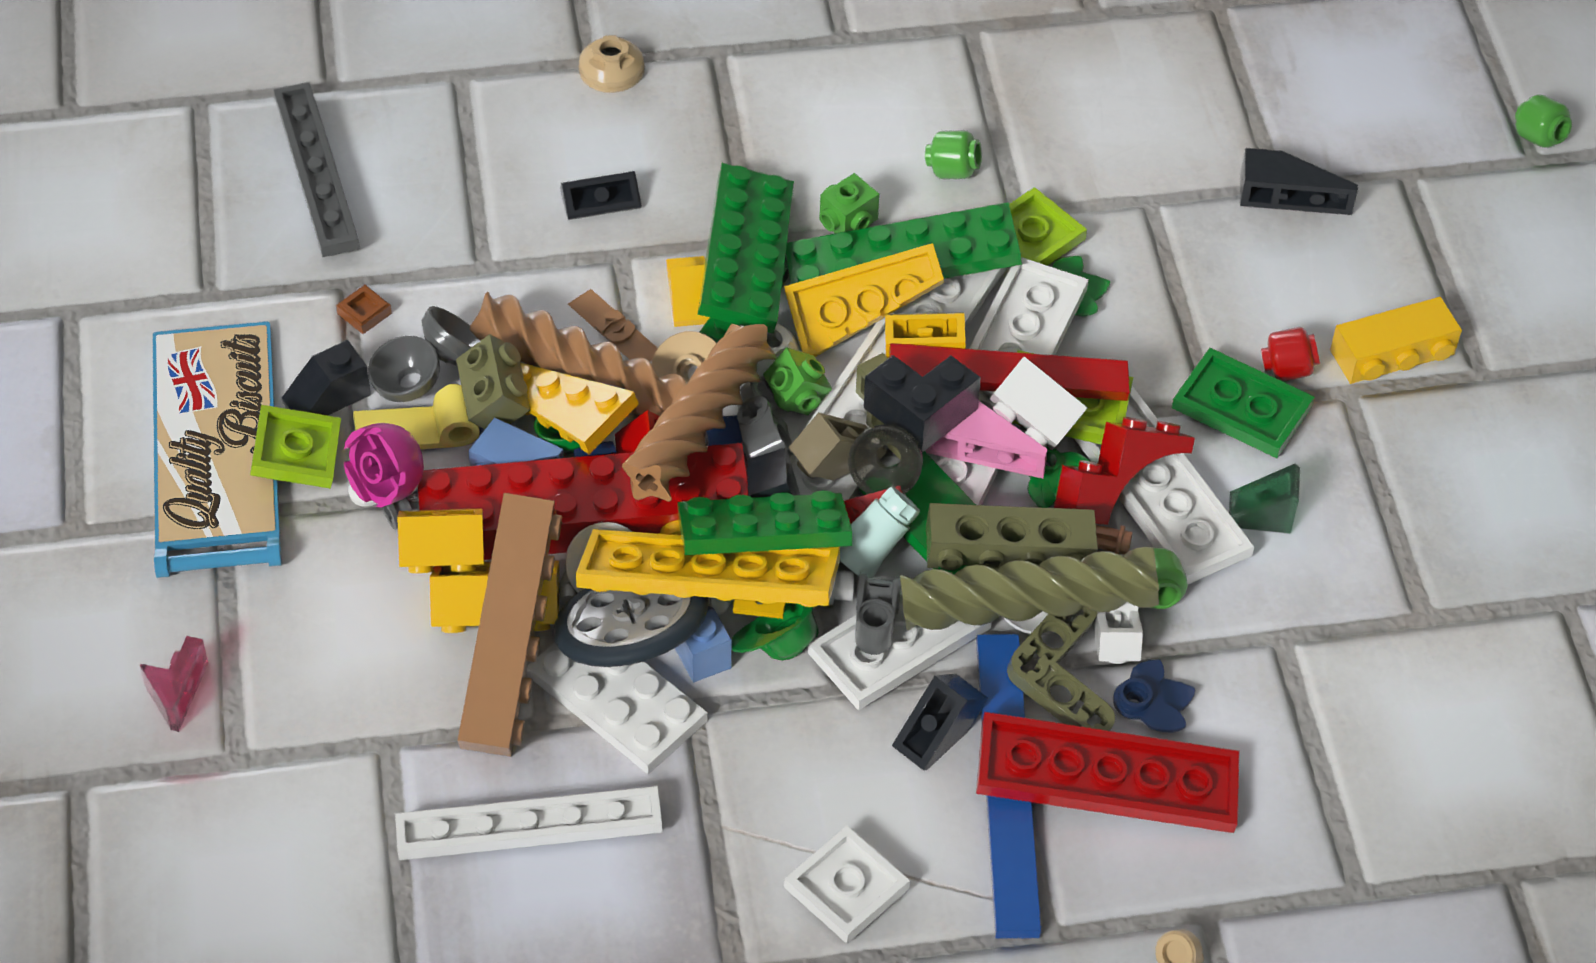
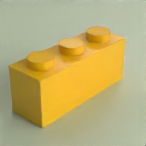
(1395, 340)

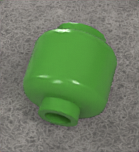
(1543, 121)
(953, 154)
(1171, 578)

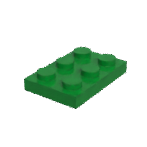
(1243, 402)

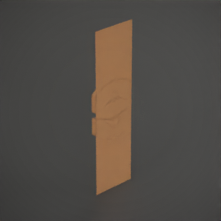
(613, 326)

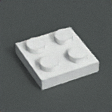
(846, 884)

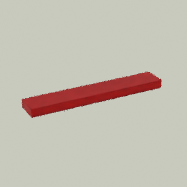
(1077, 375)

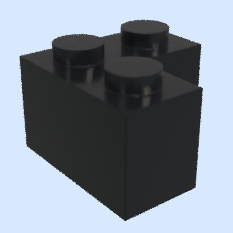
(919, 404)

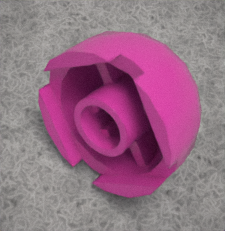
(383, 463)

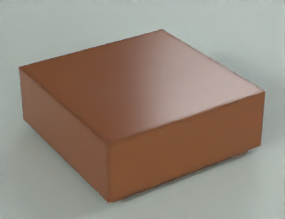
(363, 309)

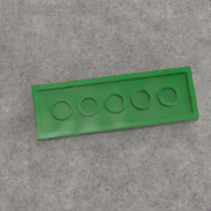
(963, 243)
(746, 247)

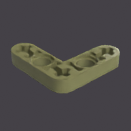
(1048, 673)

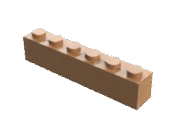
(508, 624)

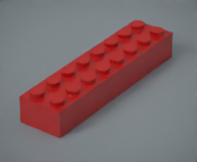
(583, 489)

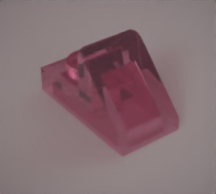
(176, 687)

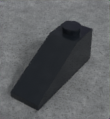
(1289, 183)

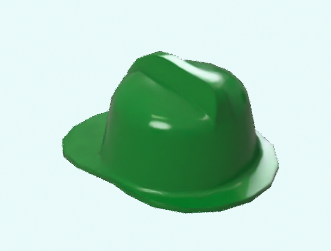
(778, 637)

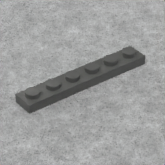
(316, 169)

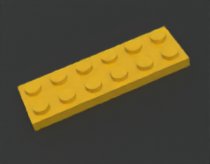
(658, 565)

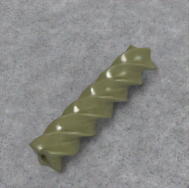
(1026, 589)

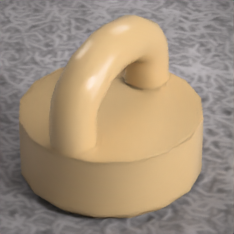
(1179, 947)

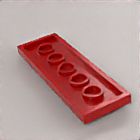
(1108, 772)

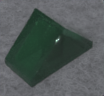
(1267, 502)

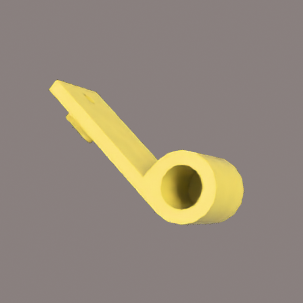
(433, 426)

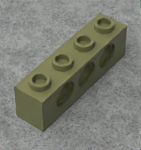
(1006, 534)

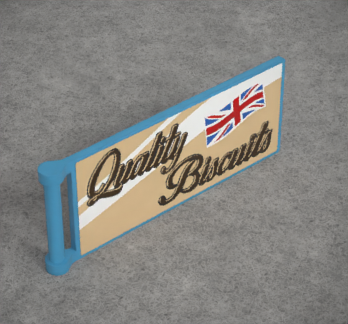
(204, 442)

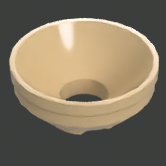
(611, 72)

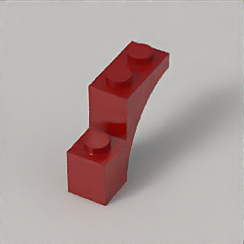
(1123, 453)

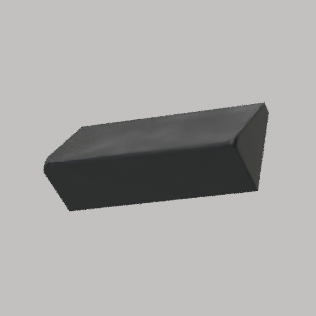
(600, 195)

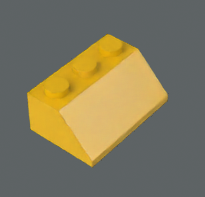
(459, 598)

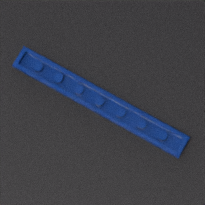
(1008, 819)

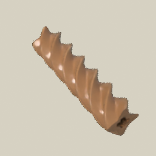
(571, 353)
(696, 410)

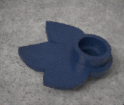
(1159, 698)

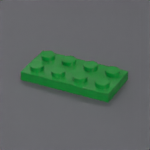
(764, 523)

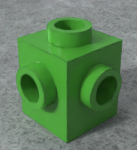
(848, 205)
(797, 381)

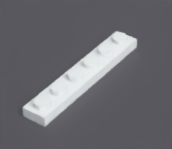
(528, 823)

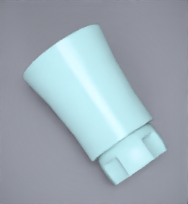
(878, 532)

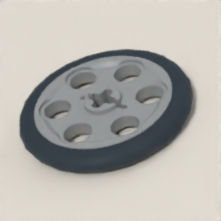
(614, 623)

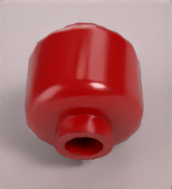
(1290, 354)

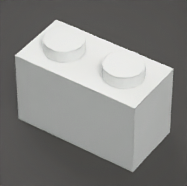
(1037, 404)

